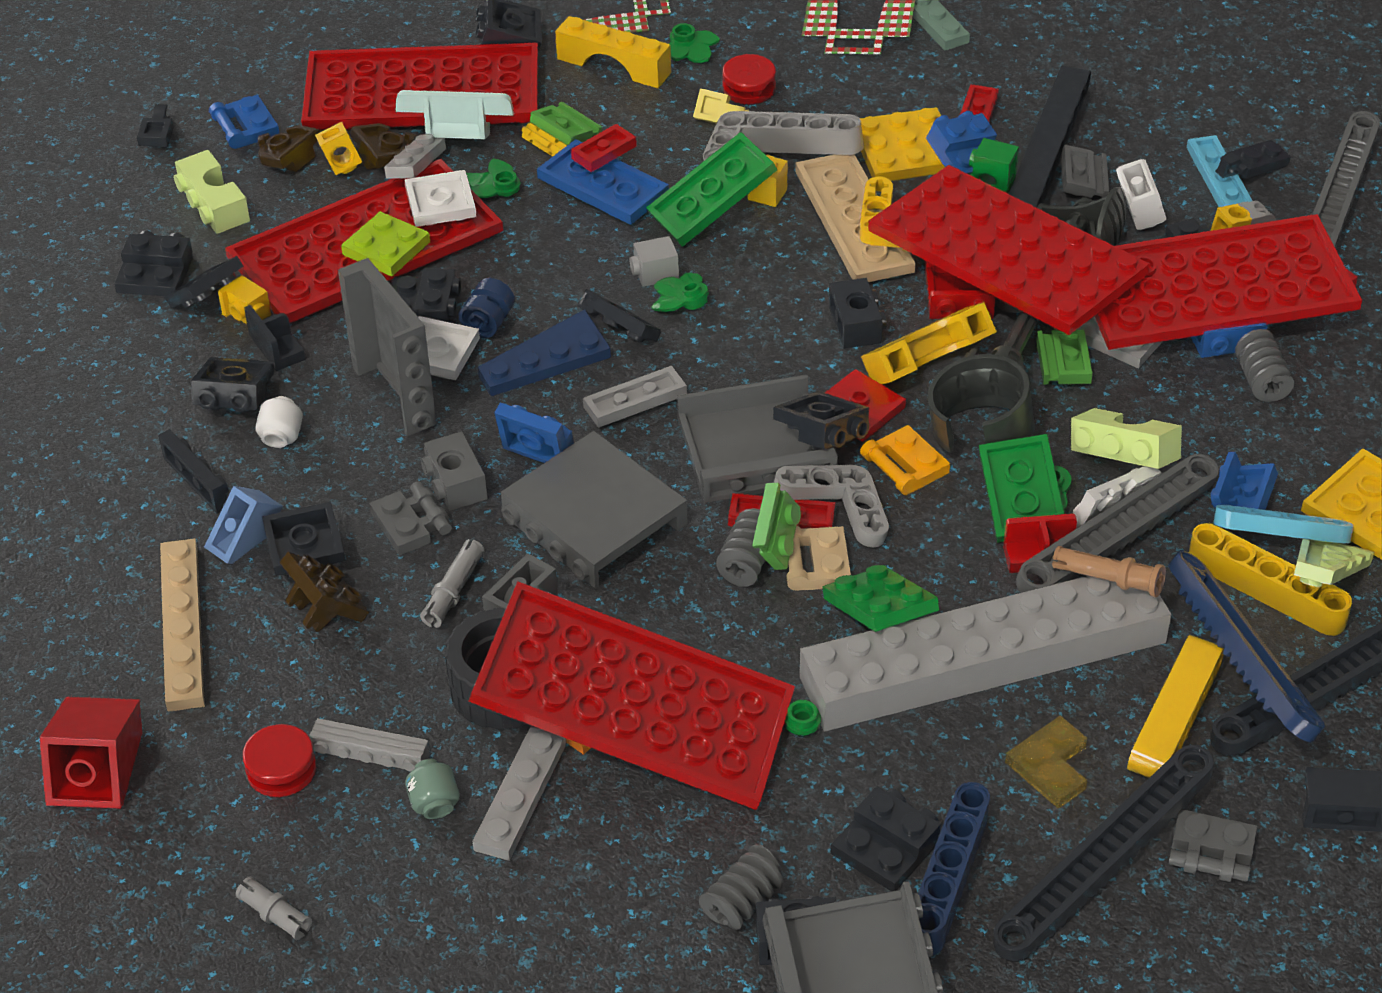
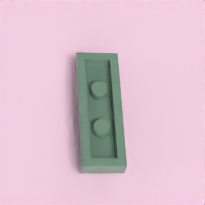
(940, 24)

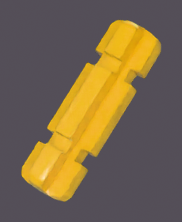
(542, 139)

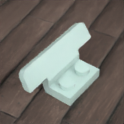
(455, 112)

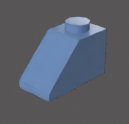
(240, 523)

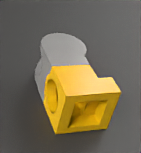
(1241, 215)

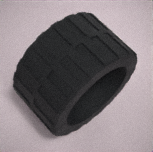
(464, 655)

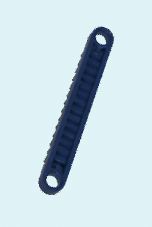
(1244, 647)

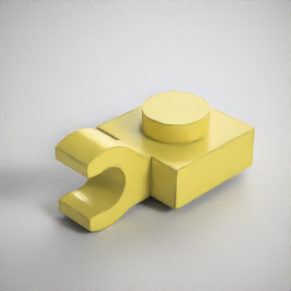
(712, 105)

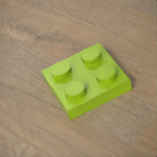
(386, 243)

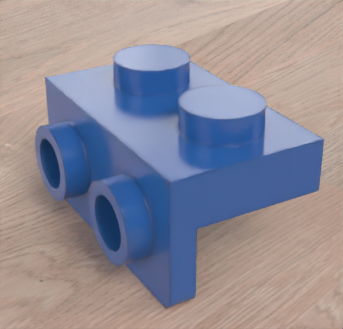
(1244, 485)

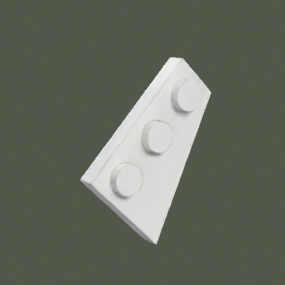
(1107, 494)

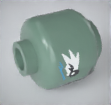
(432, 789)

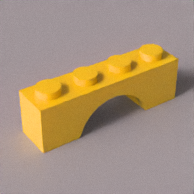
(644, 58)
(928, 343)

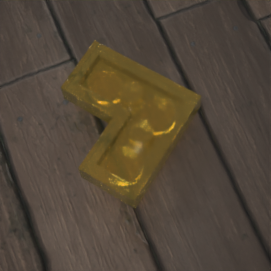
(1043, 761)

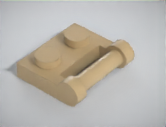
(827, 556)

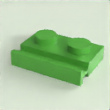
(565, 123)
(1064, 357)
(776, 526)

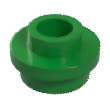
(802, 718)

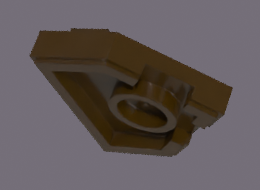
(378, 144)
(288, 149)

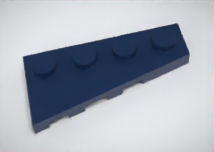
(552, 352)

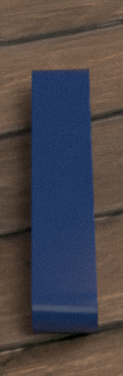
(954, 849)

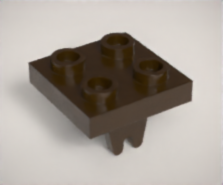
(324, 589)

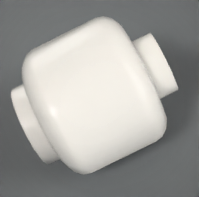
(279, 422)

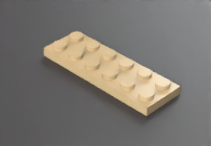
(837, 194)

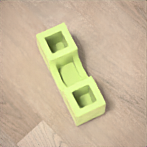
(203, 183)
(1144, 444)

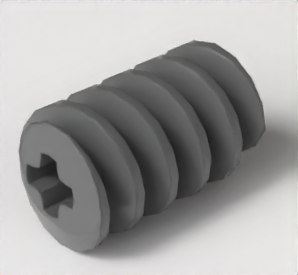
(1264, 366)
(738, 559)
(742, 887)

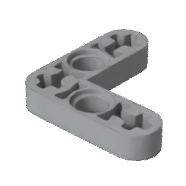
(847, 483)

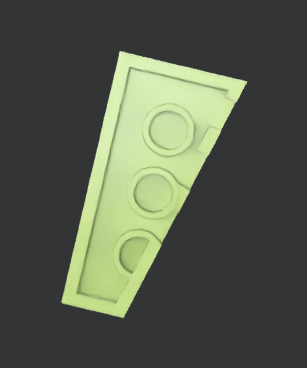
(1329, 562)

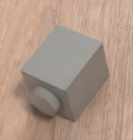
(654, 260)

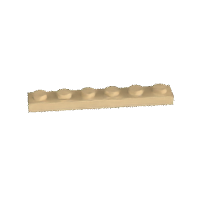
(181, 625)

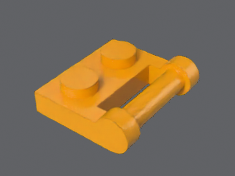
(912, 454)

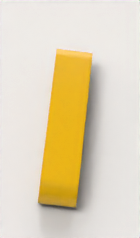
(1270, 580)
(1176, 706)

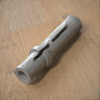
(446, 593)

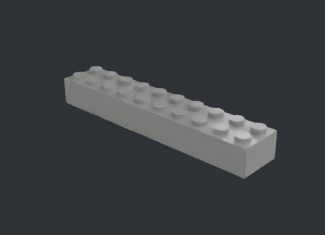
(978, 648)

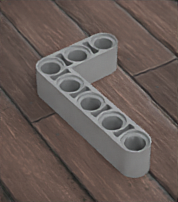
(790, 132)

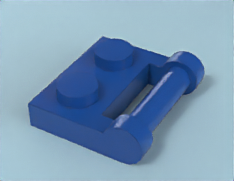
(250, 114)

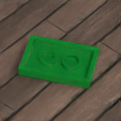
(1019, 480)
(880, 598)

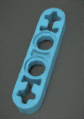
(1283, 524)

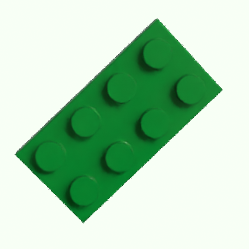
(711, 189)

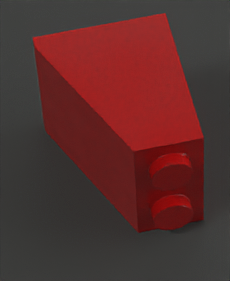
(90, 751)

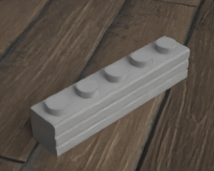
(368, 744)

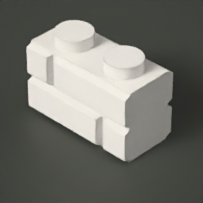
(1141, 194)

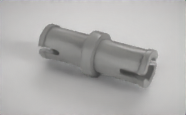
(273, 908)

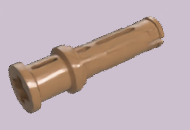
(1125, 572)

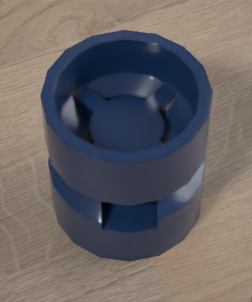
(487, 306)

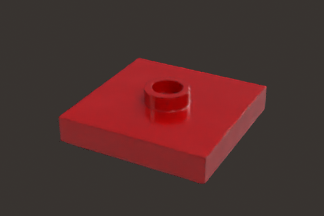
(863, 390)

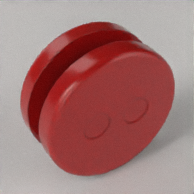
(749, 79)
(279, 760)

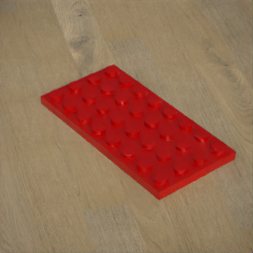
(364, 83)
(1009, 248)
(303, 256)
(1229, 281)
(634, 695)

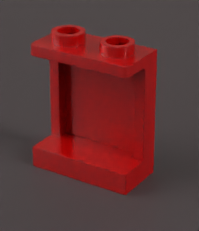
(950, 294)

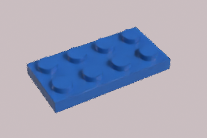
(611, 188)

